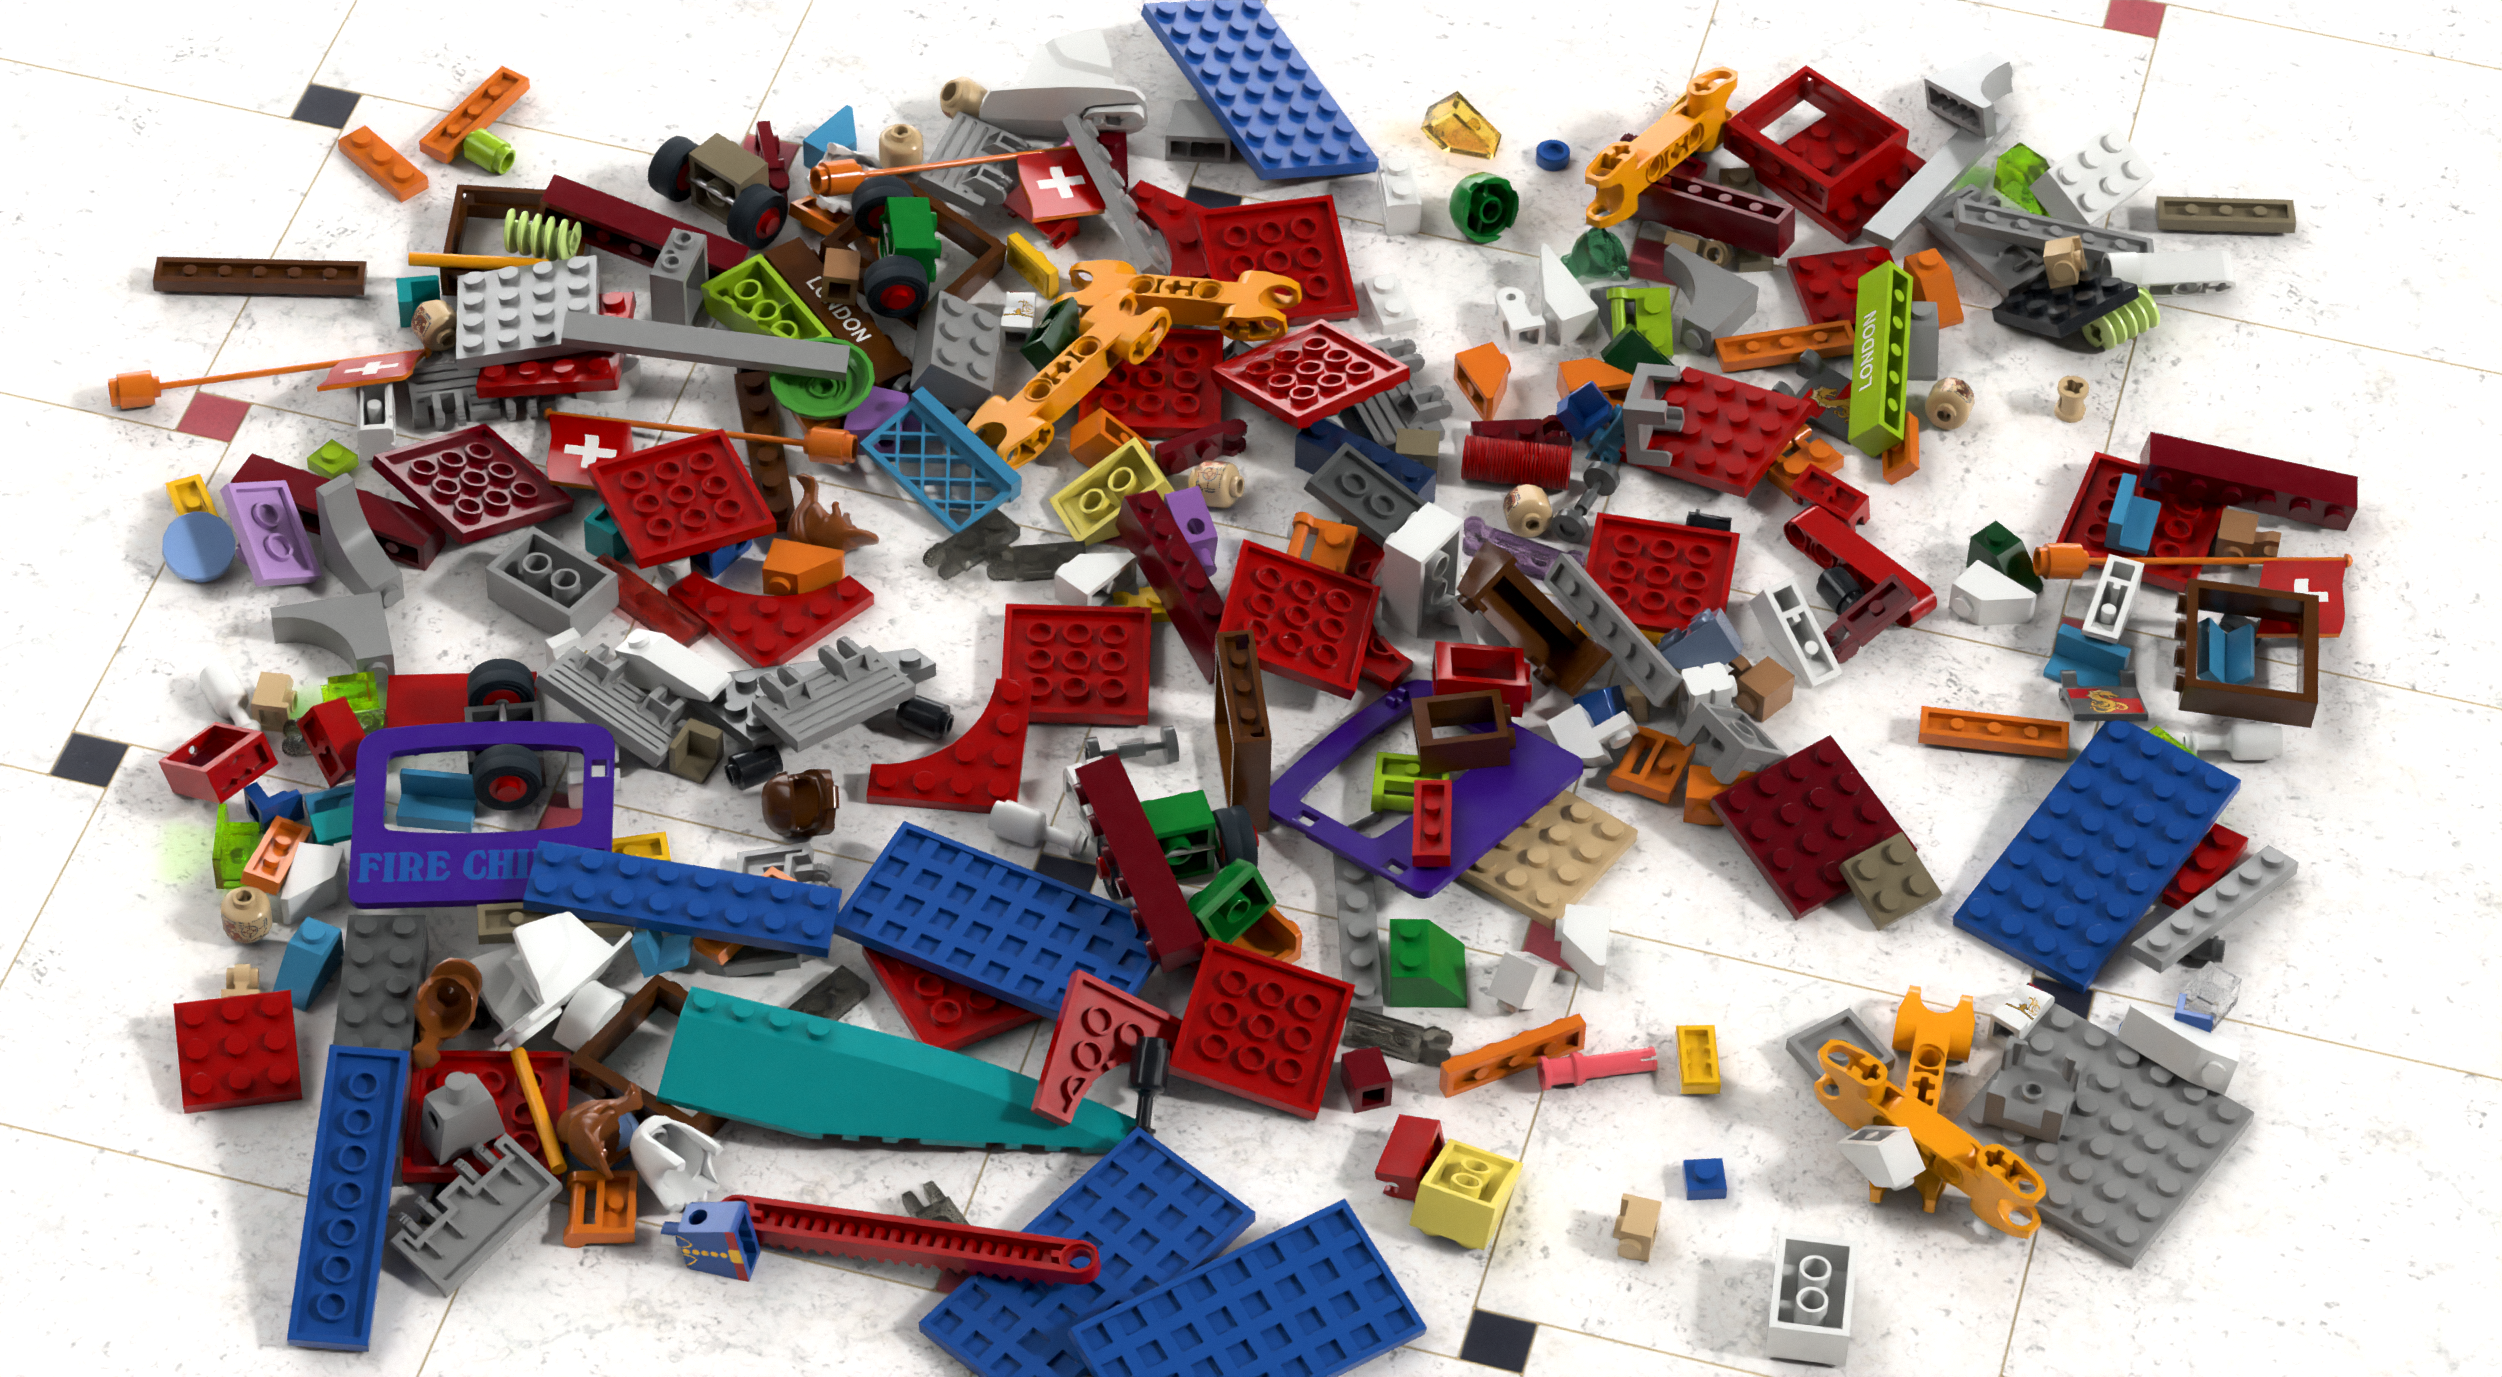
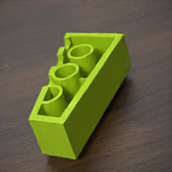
(759, 302)

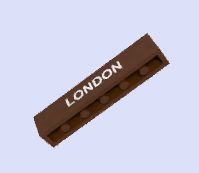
(803, 273)

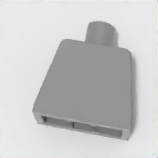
(1195, 134)
(458, 1117)

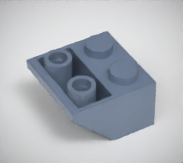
(1705, 641)

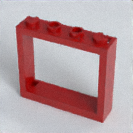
(1746, 142)

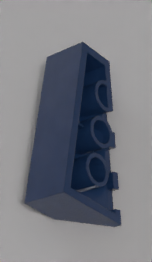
(1324, 437)

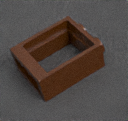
(1467, 750)

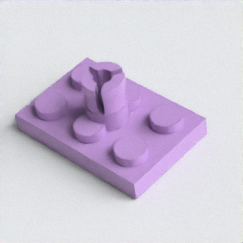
(270, 533)

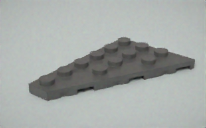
(733, 705)

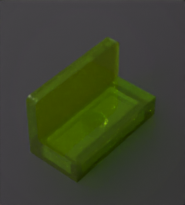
(232, 848)

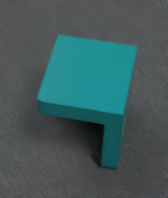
(413, 292)
(603, 535)
(332, 826)

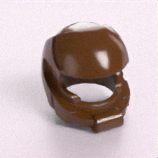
(800, 803)

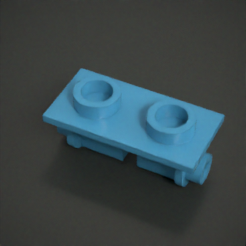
(1608, 441)

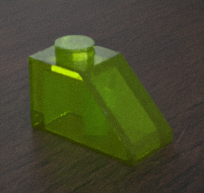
(2016, 172)
(357, 688)

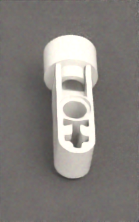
(2173, 272)

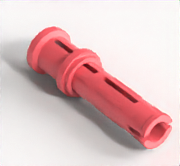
(1579, 1068)

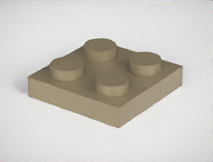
(1890, 881)

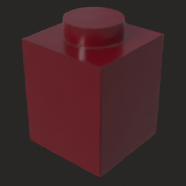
(1366, 1079)

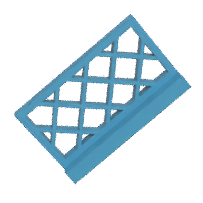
(960, 441)

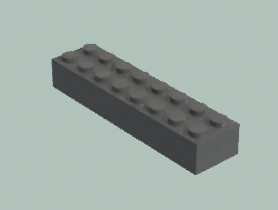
(377, 991)

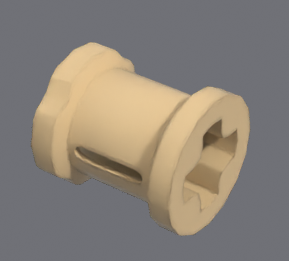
(2072, 395)

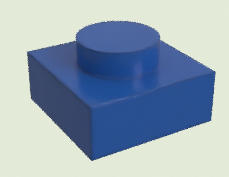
(1704, 1179)

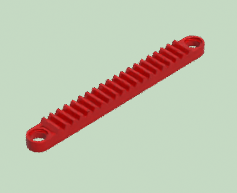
(920, 1241)

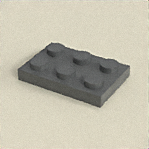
(1363, 494)

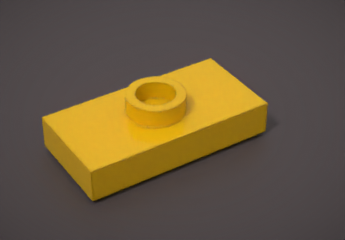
(1032, 266)
(1697, 1059)

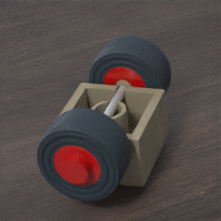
(723, 184)

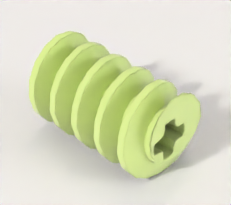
(540, 239)
(2123, 322)

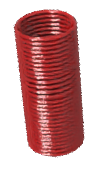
(1505, 463)

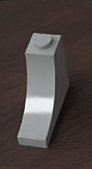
(1969, 90)
(1716, 296)
(350, 545)
(346, 625)

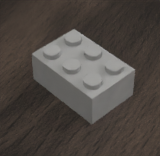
(955, 352)
(551, 584)

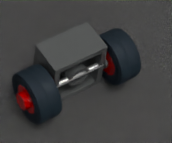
(504, 774)

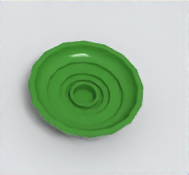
(822, 397)

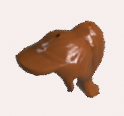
(816, 527)
(444, 1011)
(594, 1130)

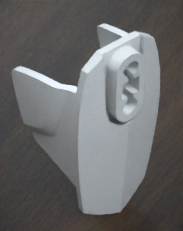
(1065, 78)
(541, 973)

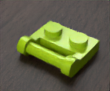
(1651, 314)
(1397, 773)

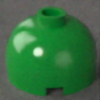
(1483, 206)

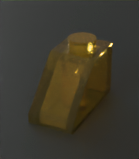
(1460, 128)

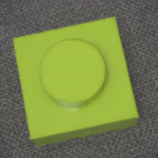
(332, 460)

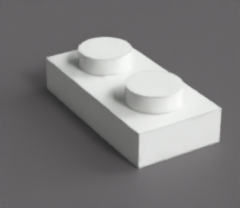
(1389, 303)

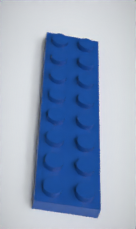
(683, 899)
(348, 1198)

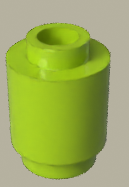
(489, 151)

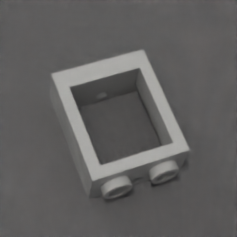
(678, 277)

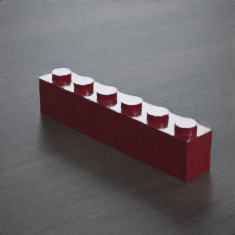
(1718, 213)
(627, 227)
(2248, 481)
(401, 530)
(1173, 574)
(1139, 862)

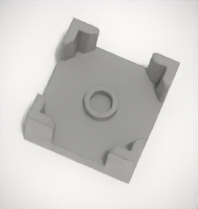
(1645, 414)
(1735, 736)
(2031, 1096)

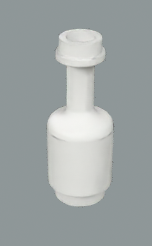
(226, 694)
(2243, 741)
(1029, 826)

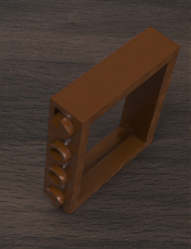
(486, 203)
(953, 226)
(2241, 700)
(1242, 725)
(603, 1083)

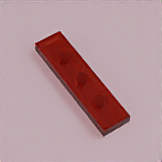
(653, 607)

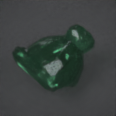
(1597, 256)

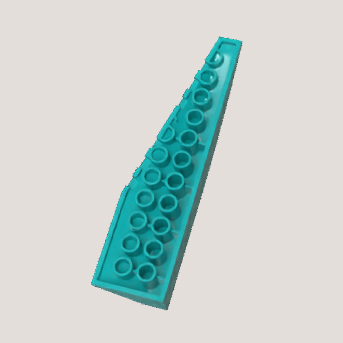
(854, 1082)

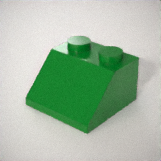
(1231, 902)
(1425, 966)

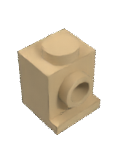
(2064, 261)
(273, 701)
(1637, 1227)

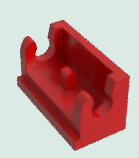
(1019, 206)
(1832, 495)
(333, 738)
(1409, 1155)

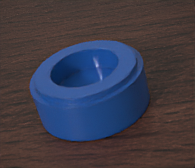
(1552, 155)

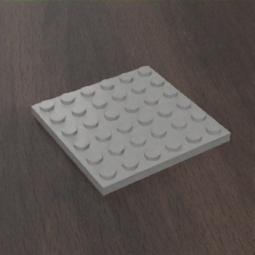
(2129, 1146)

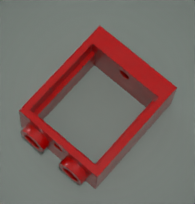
(1482, 667)
(222, 762)

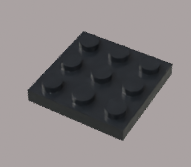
(2065, 308)

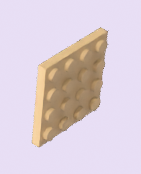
(1552, 858)

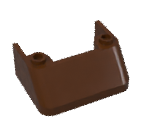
(1529, 621)

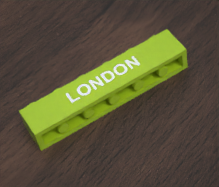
(1880, 359)

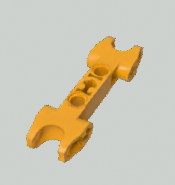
(1629, 168)
(1232, 306)
(1105, 340)
(1932, 1041)
(1982, 1172)

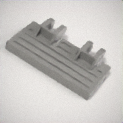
(972, 184)
(2002, 264)
(448, 390)
(1406, 404)
(829, 702)
(631, 716)
(797, 863)
(478, 1214)

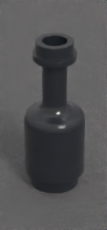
(1148, 1077)

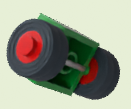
(906, 245)
(1192, 837)

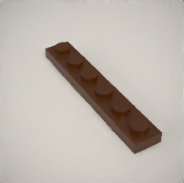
(260, 276)
(765, 459)

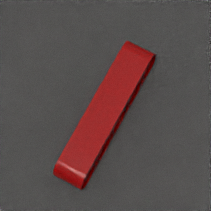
(1836, 545)

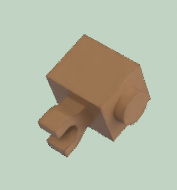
(842, 276)
(2239, 537)
(1762, 687)

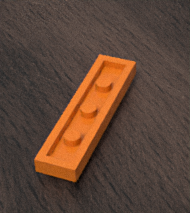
(475, 112)
(1784, 345)
(1993, 732)
(1511, 1055)

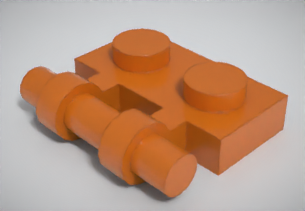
(1819, 453)

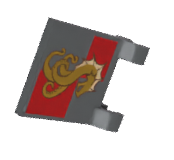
(1826, 391)
(2103, 702)

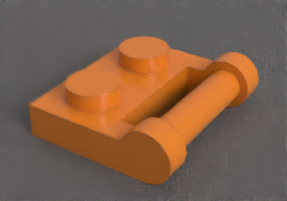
(1333, 543)
(1661, 770)
(614, 1208)

